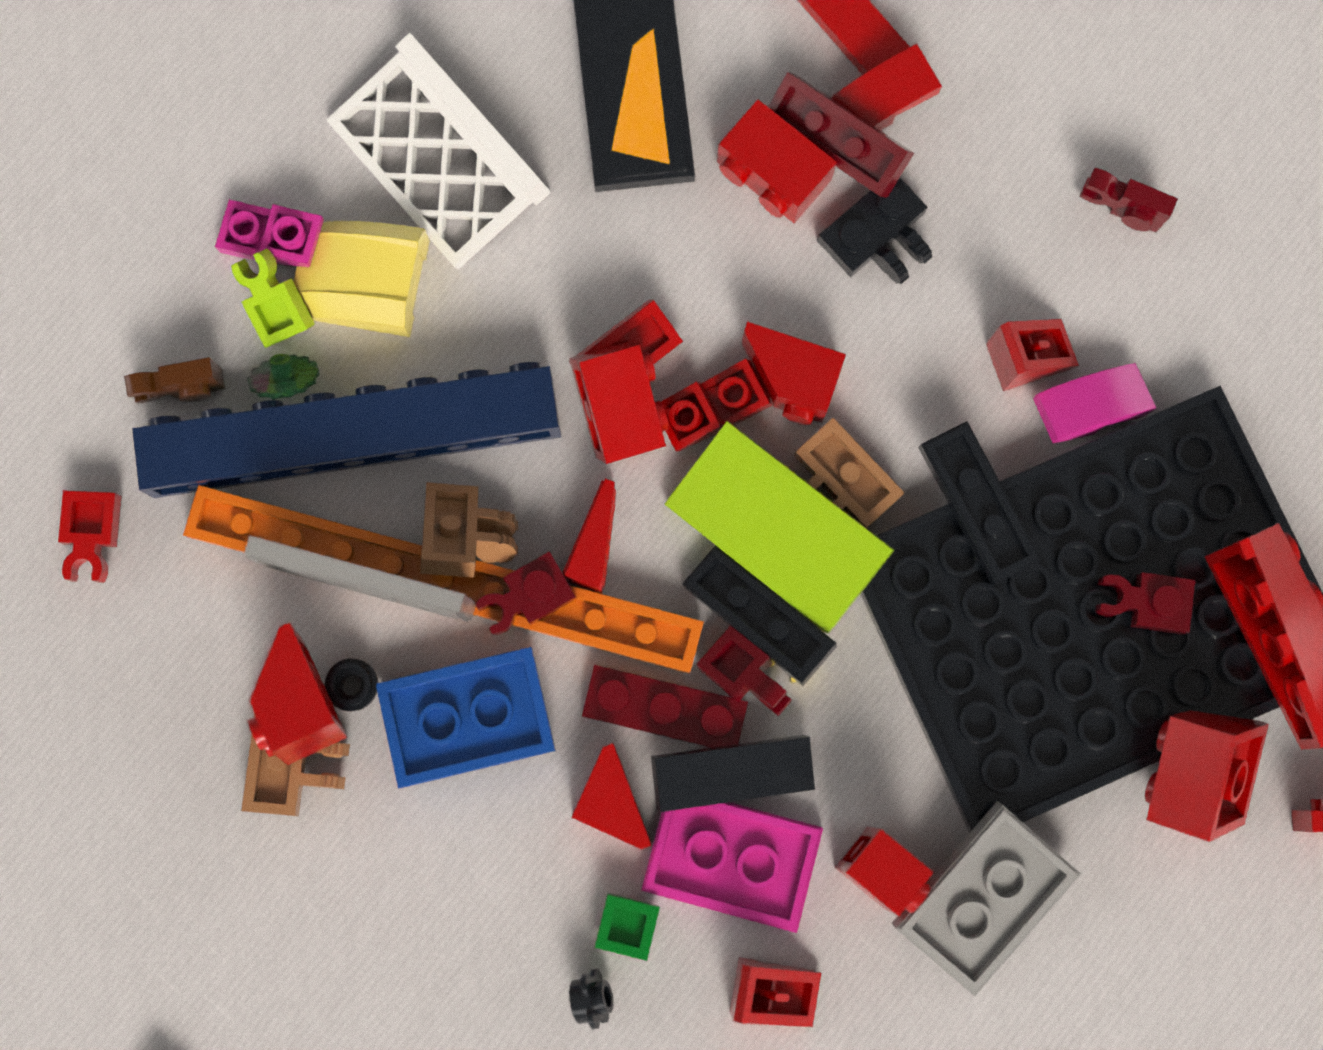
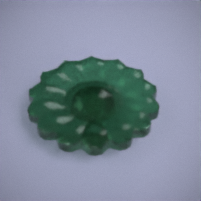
(283, 376)

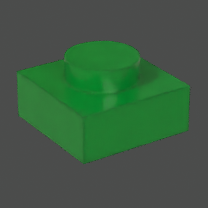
(627, 926)

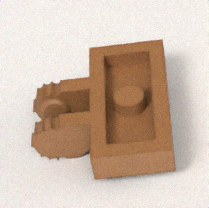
(848, 473)
(460, 531)
(277, 787)

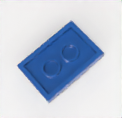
(465, 717)

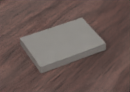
(987, 898)

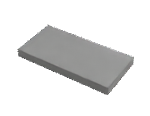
(360, 579)

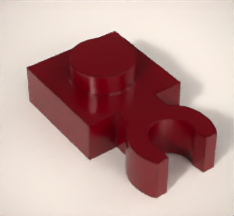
(1134, 202)
(534, 590)
(1155, 601)

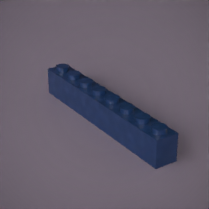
(346, 431)

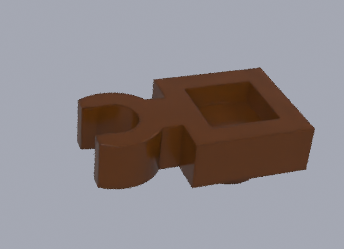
(184, 380)

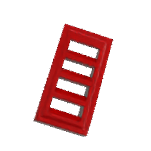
(590, 554)

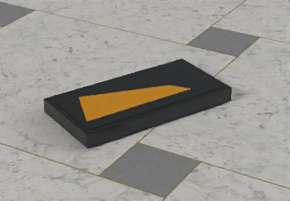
(634, 93)

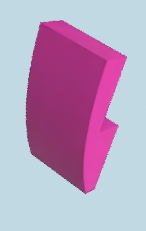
(282, 230)
(1094, 401)

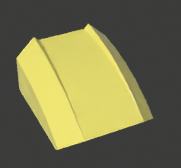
(364, 275)

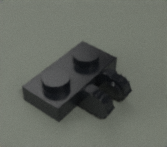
(871, 226)

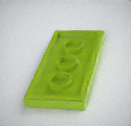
(779, 527)

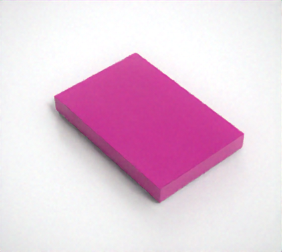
(734, 862)

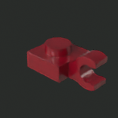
(741, 667)

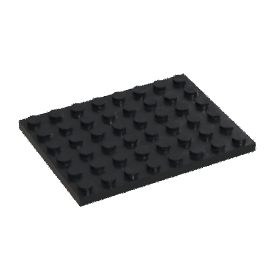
(1023, 678)

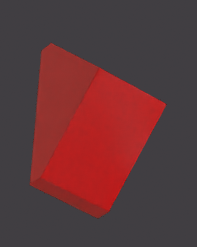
(1030, 351)
(609, 802)
(774, 994)

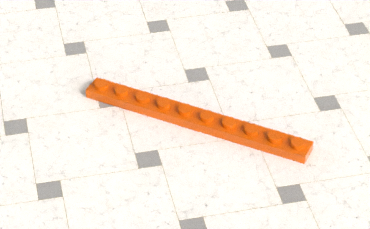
(589, 620)

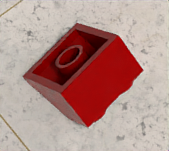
(292, 703)
(1205, 773)

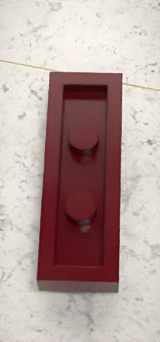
(847, 138)
(663, 708)

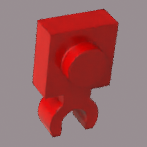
(88, 524)

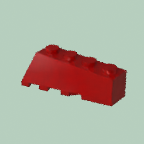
(1280, 622)

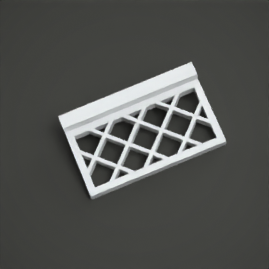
(471, 126)

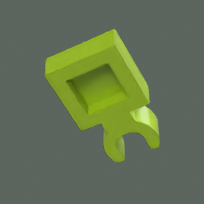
(275, 306)

